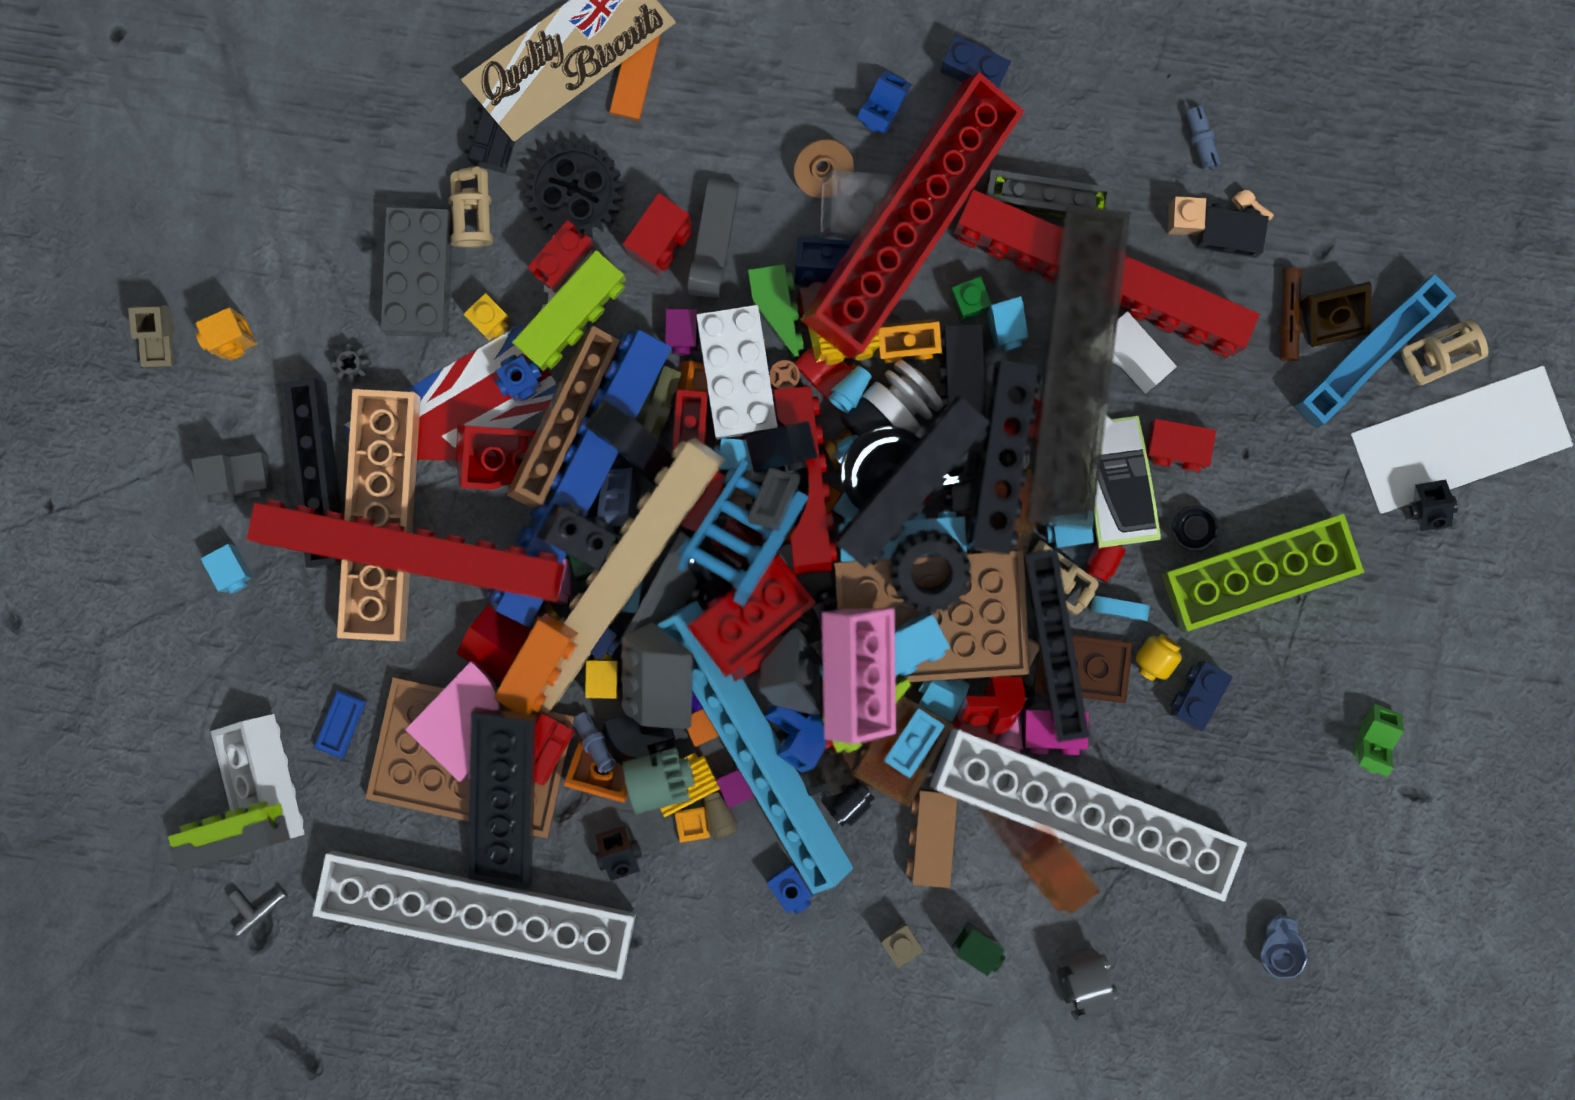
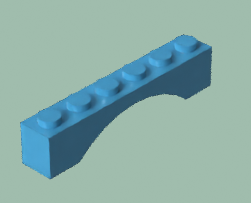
(1374, 350)

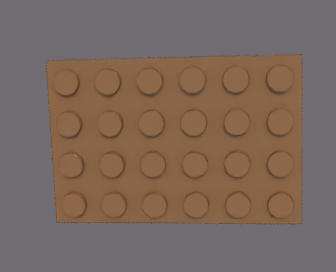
(983, 630)
(413, 779)

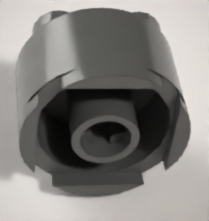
(1086, 983)

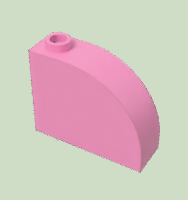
(446, 722)

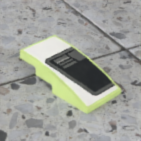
(1125, 488)

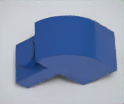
(884, 102)
(805, 737)

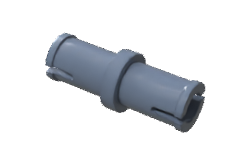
(1203, 138)
(594, 742)

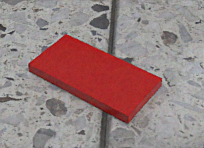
(737, 632)

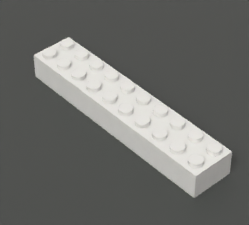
(1087, 814)
(474, 914)

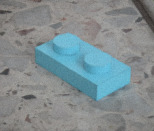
(913, 743)

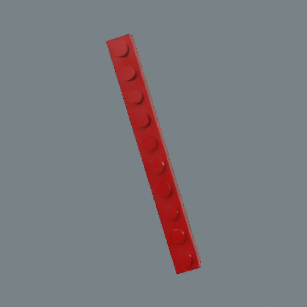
(405, 551)

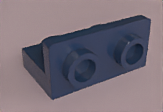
(818, 258)

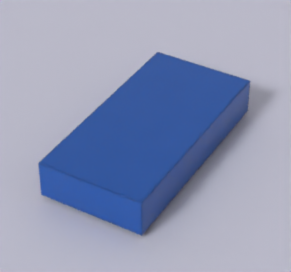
(340, 724)

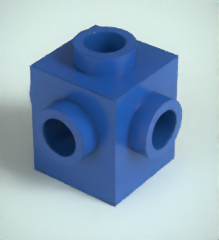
(526, 386)

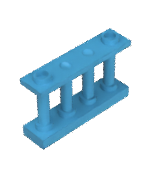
(759, 557)

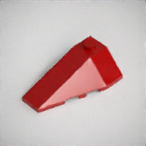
(489, 455)

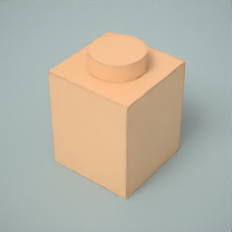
(1186, 216)

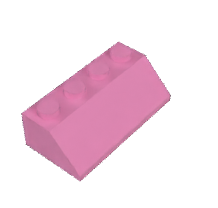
(859, 674)

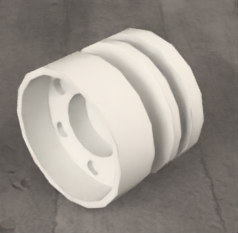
(904, 397)

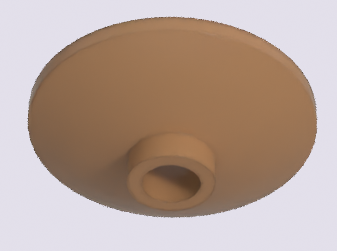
(808, 175)

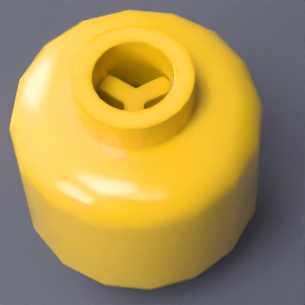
(1158, 657)

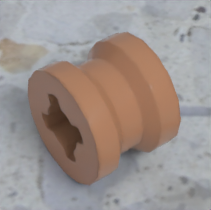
(784, 368)

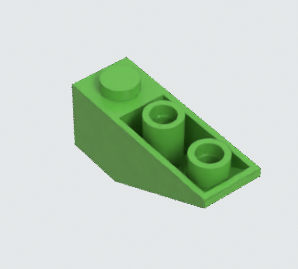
(771, 293)

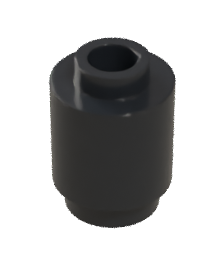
(851, 804)

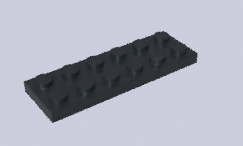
(501, 797)

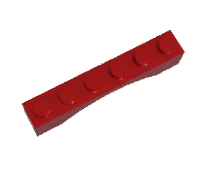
(810, 538)

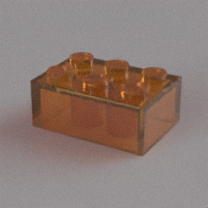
(885, 779)
(1062, 876)

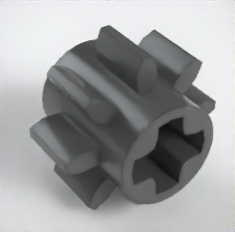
(358, 360)

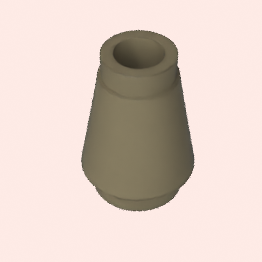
(719, 817)

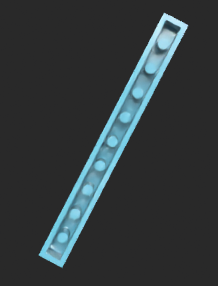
(755, 753)

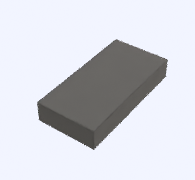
(773, 498)

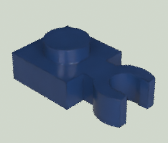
(608, 642)

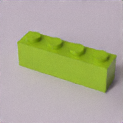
(570, 311)

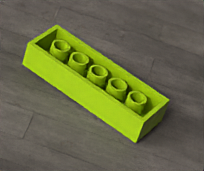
(1262, 573)

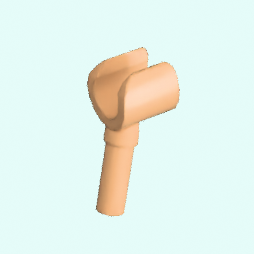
(1246, 198)

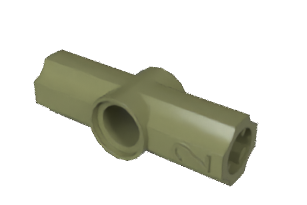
(658, 403)

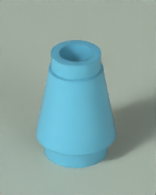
(850, 389)

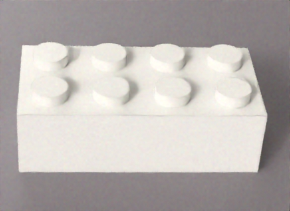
(737, 372)

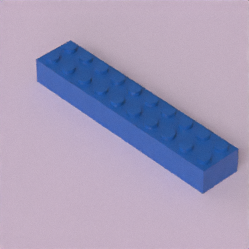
(588, 457)

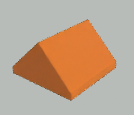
(585, 777)

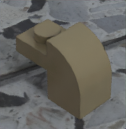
(154, 330)

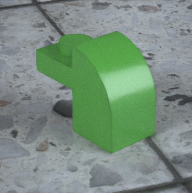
(1377, 739)

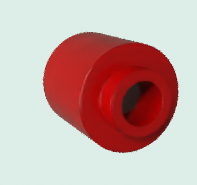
(1104, 561)

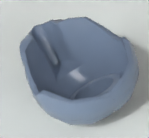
(1283, 950)

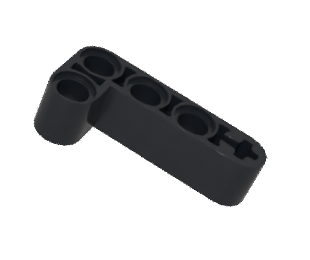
(630, 440)

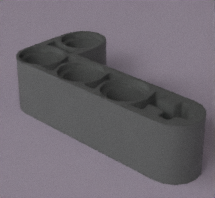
(713, 239)

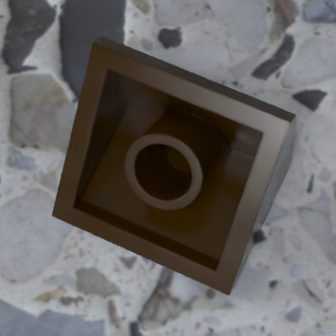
(1337, 314)

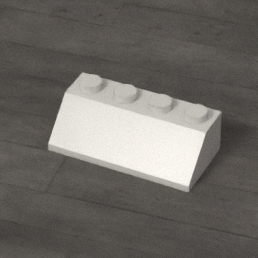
(257, 768)

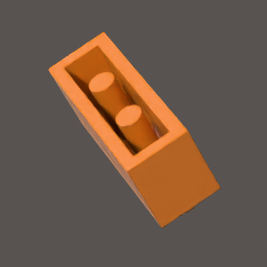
(537, 666)

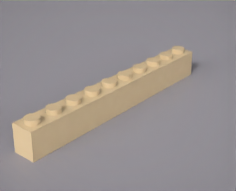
(634, 555)

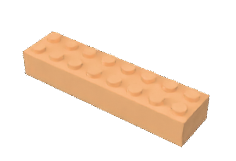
(382, 490)

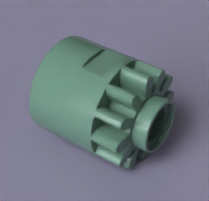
(658, 780)

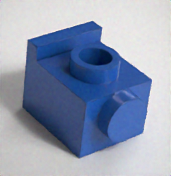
(790, 877)

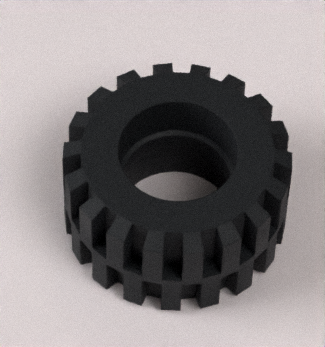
(941, 595)

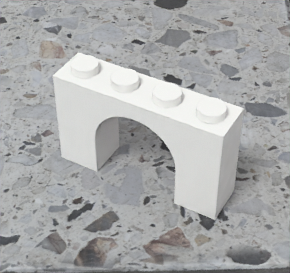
(1137, 357)

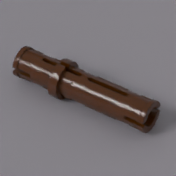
(1289, 349)

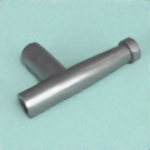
(251, 915)

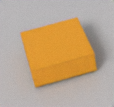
(692, 824)

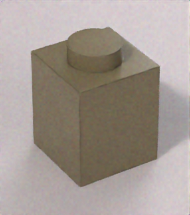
(901, 944)

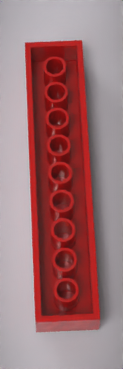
(912, 216)
(1144, 291)

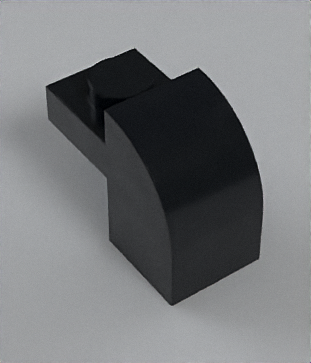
(628, 743)

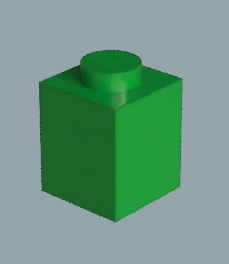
(970, 299)

